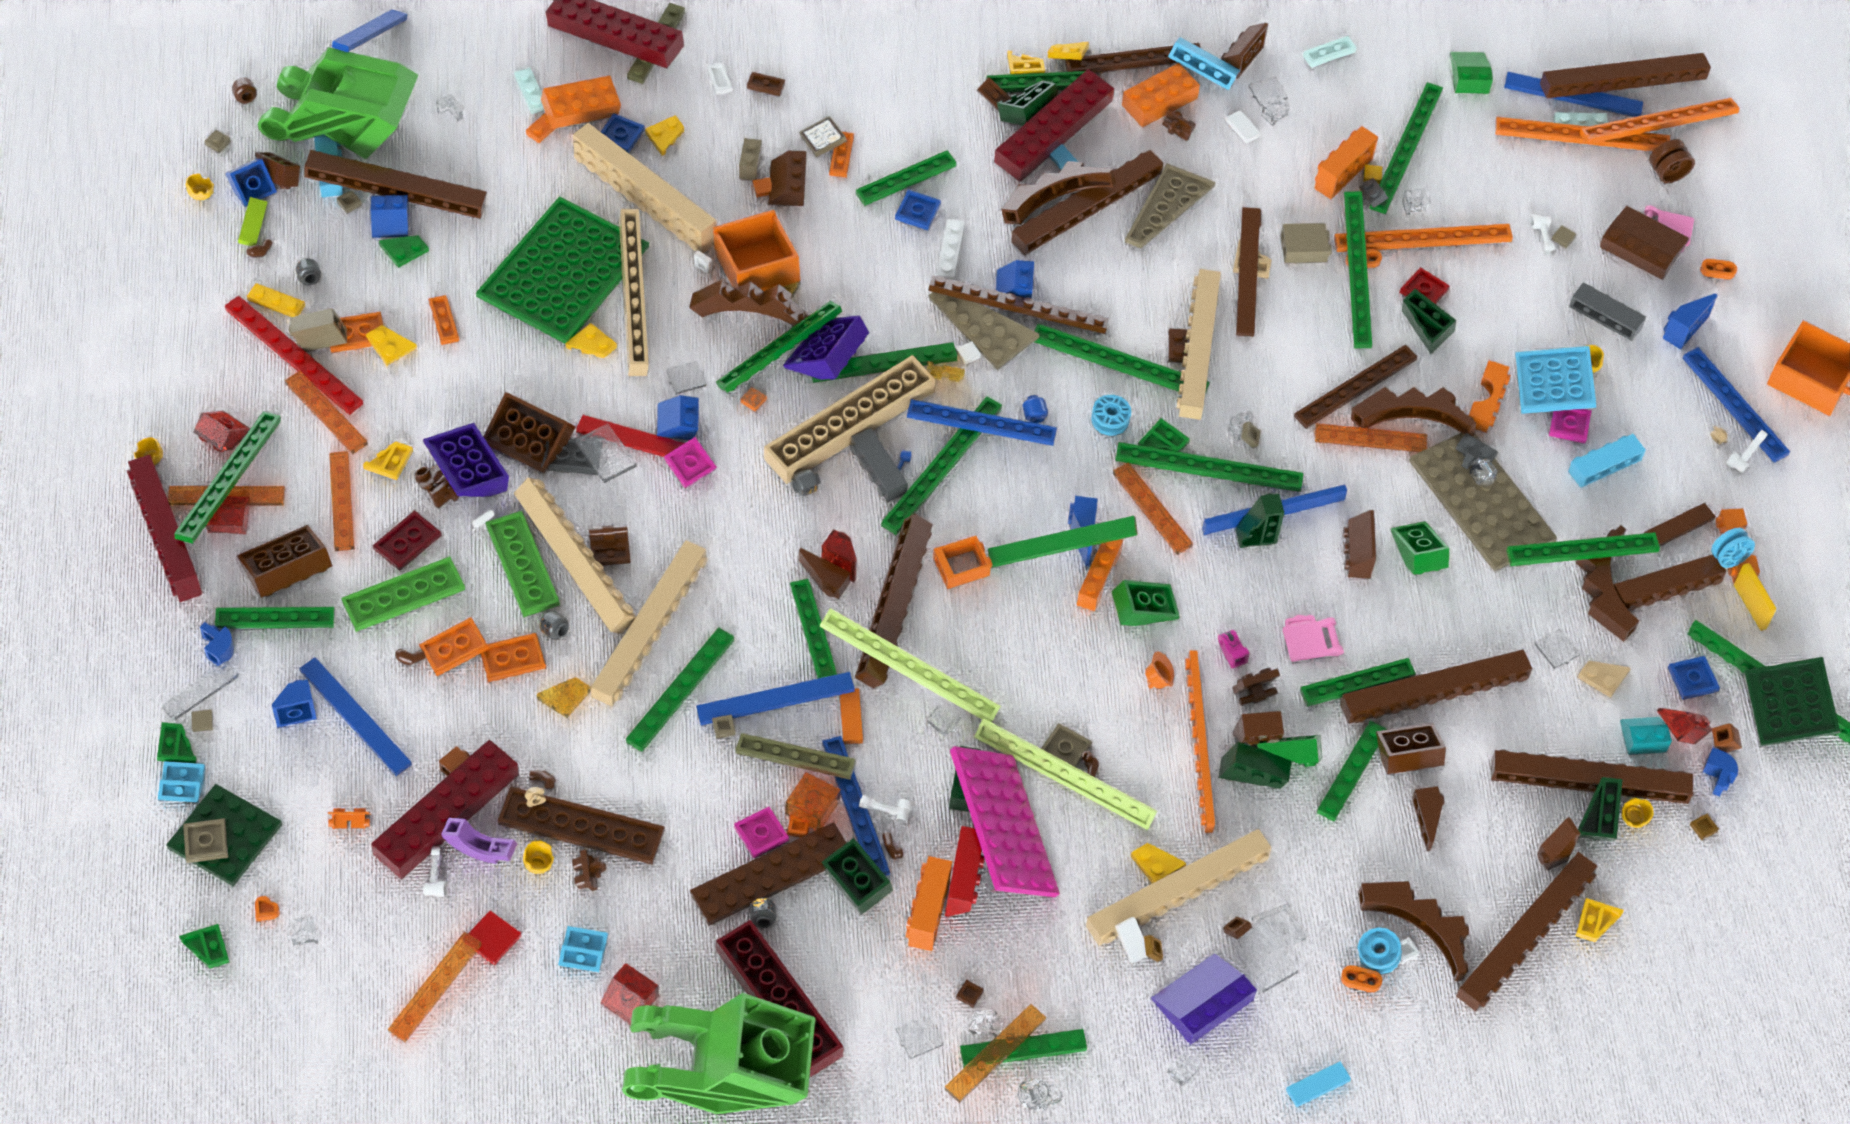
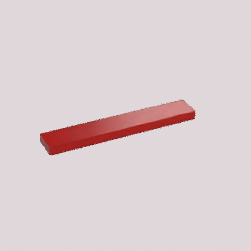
(631, 437)

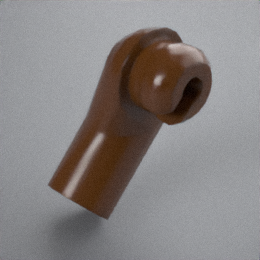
(259, 250)
(408, 658)
(1090, 762)
(543, 776)
(890, 847)

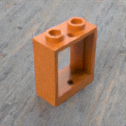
(957, 548)

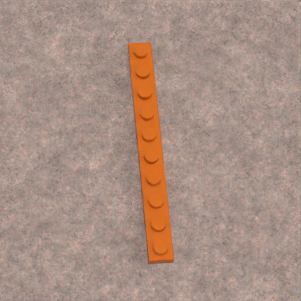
(1659, 120)
(1571, 134)
(1431, 237)
(1200, 747)

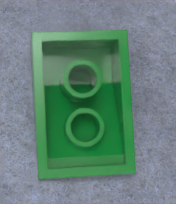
(1471, 72)
(1421, 548)
(1144, 603)
(1299, 749)

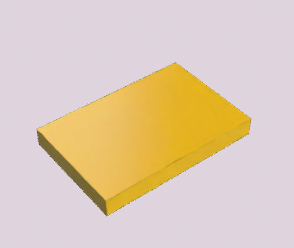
(1755, 596)

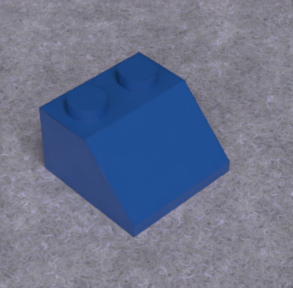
(251, 181)
(390, 216)
(1016, 278)
(678, 417)
(294, 704)

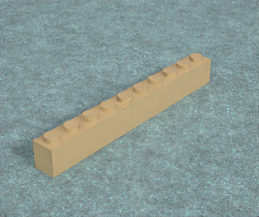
(633, 292)
(1199, 345)
(575, 555)
(649, 623)
(1180, 886)

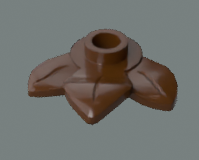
(429, 476)

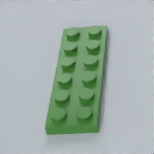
(522, 564)
(403, 594)

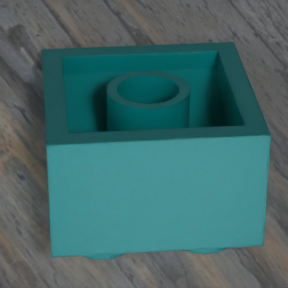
(1646, 735)

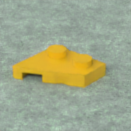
(1068, 51)
(1024, 64)
(665, 133)
(592, 341)
(389, 344)
(390, 461)
(1156, 862)
(1596, 919)

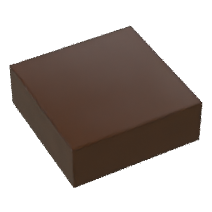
(1237, 927)
(969, 993)

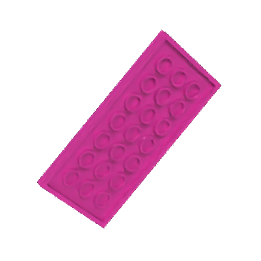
(1004, 822)

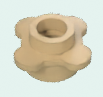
(1719, 435)
(534, 796)

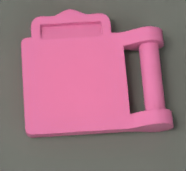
(1677, 222)
(1306, 639)

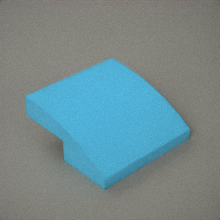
(181, 782)
(583, 949)

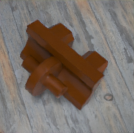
(1177, 124)
(442, 494)
(591, 869)

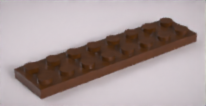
(583, 826)
(767, 874)

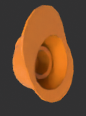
(1159, 672)

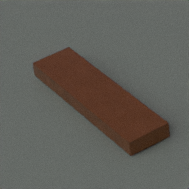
(1682, 524)

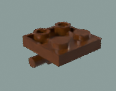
(610, 545)
(1254, 685)

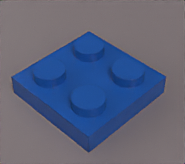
(623, 131)
(917, 210)
(1693, 677)

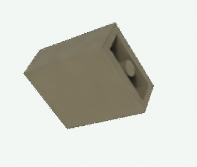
(1305, 243)
(318, 330)

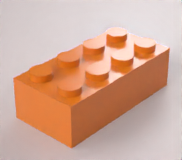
(1159, 93)
(580, 102)
(1345, 162)
(928, 903)

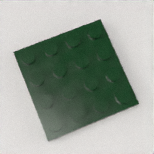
(1791, 701)
(246, 828)

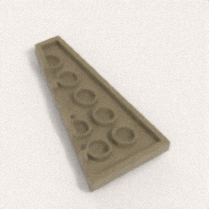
(1170, 198)
(992, 333)

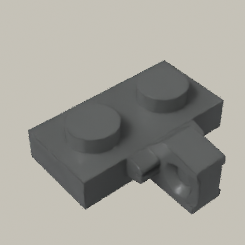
(1372, 193)
(1474, 449)

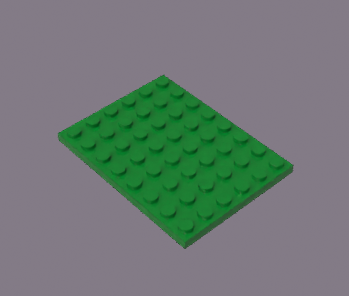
(559, 271)

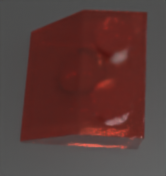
(220, 430)
(230, 516)
(840, 551)
(1686, 726)
(629, 990)

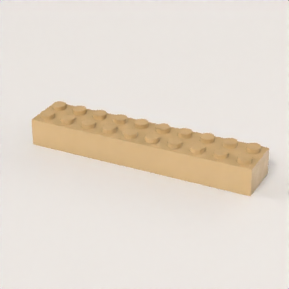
(644, 188)
(858, 411)

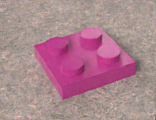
(1570, 424)
(690, 462)
(761, 832)

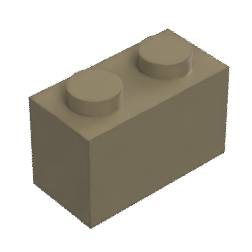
(750, 159)

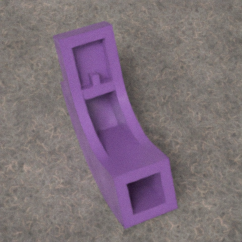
(475, 844)

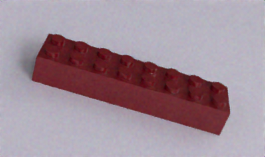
(616, 30)
(1054, 125)
(161, 527)
(457, 796)
(767, 978)

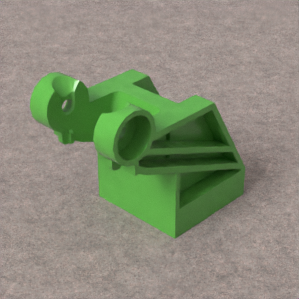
(344, 98)
(742, 1059)

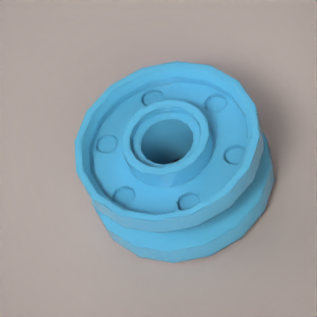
(1111, 415)
(1733, 547)
(1376, 939)

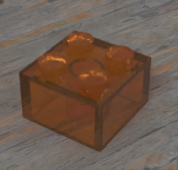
(812, 801)

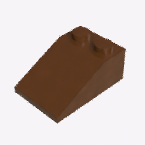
(1259, 727)

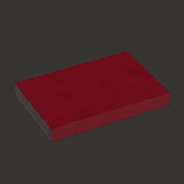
(407, 540)

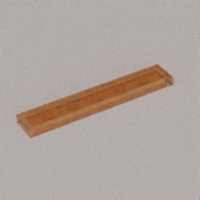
(326, 412)
(1370, 437)
(258, 494)
(341, 501)
(1152, 508)
(434, 987)
(995, 1053)

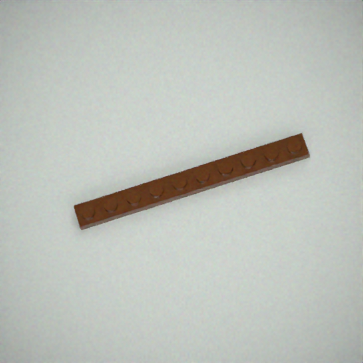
(1018, 304)

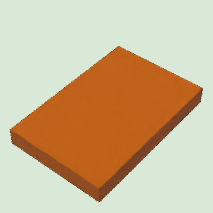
(357, 329)
(454, 646)
(513, 657)

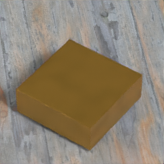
(1704, 826)
(1153, 948)

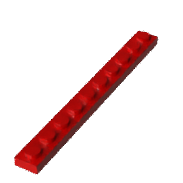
(294, 355)

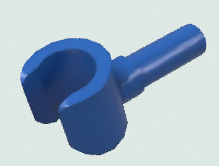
(904, 457)

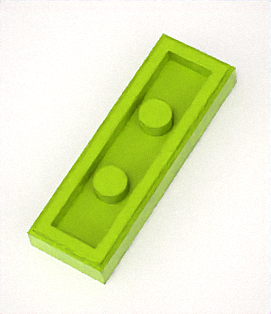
(252, 222)

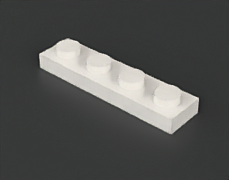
(950, 248)

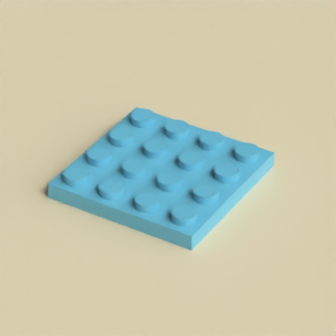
(1555, 379)

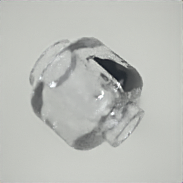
(1483, 472)

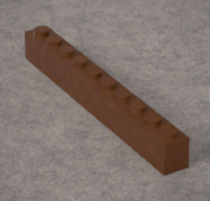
(1625, 75)
(388, 181)
(1085, 203)
(896, 594)
(1436, 686)
(1585, 776)
(1527, 931)

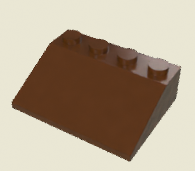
(1643, 242)
(523, 430)
(285, 561)

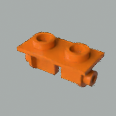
(357, 818)

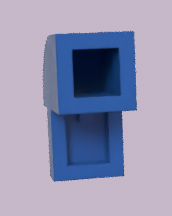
(220, 643)
(1723, 767)

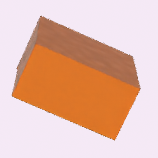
(756, 252)
(1813, 368)

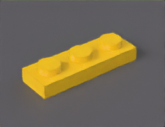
(275, 300)

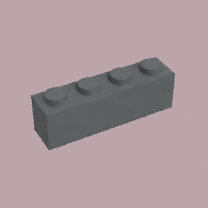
(1607, 311)
(878, 464)

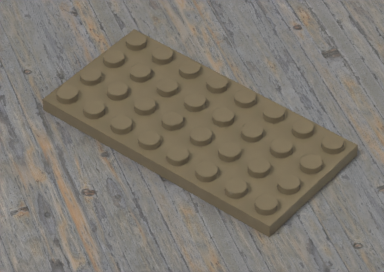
(1487, 515)

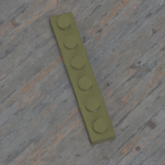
(641, 68)
(795, 756)

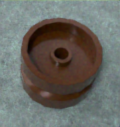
(1672, 161)

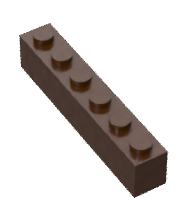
(1670, 582)

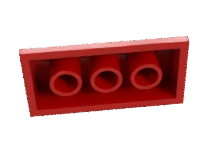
(964, 873)

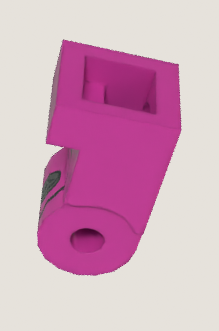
(1233, 649)

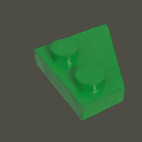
(404, 249)
(1164, 437)
(174, 744)
(207, 945)

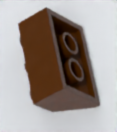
(1246, 47)
(788, 179)
(1360, 545)
(1411, 748)

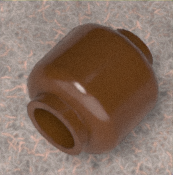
(244, 90)

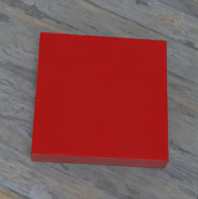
(1426, 284)
(495, 936)

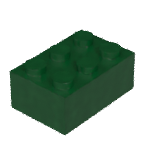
(857, 876)

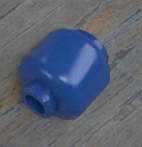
(1035, 409)

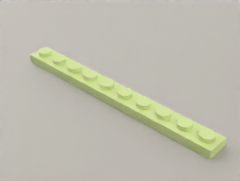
(909, 665)
(1066, 774)

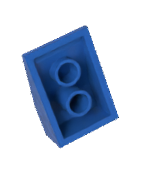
(1687, 320)
(1083, 514)

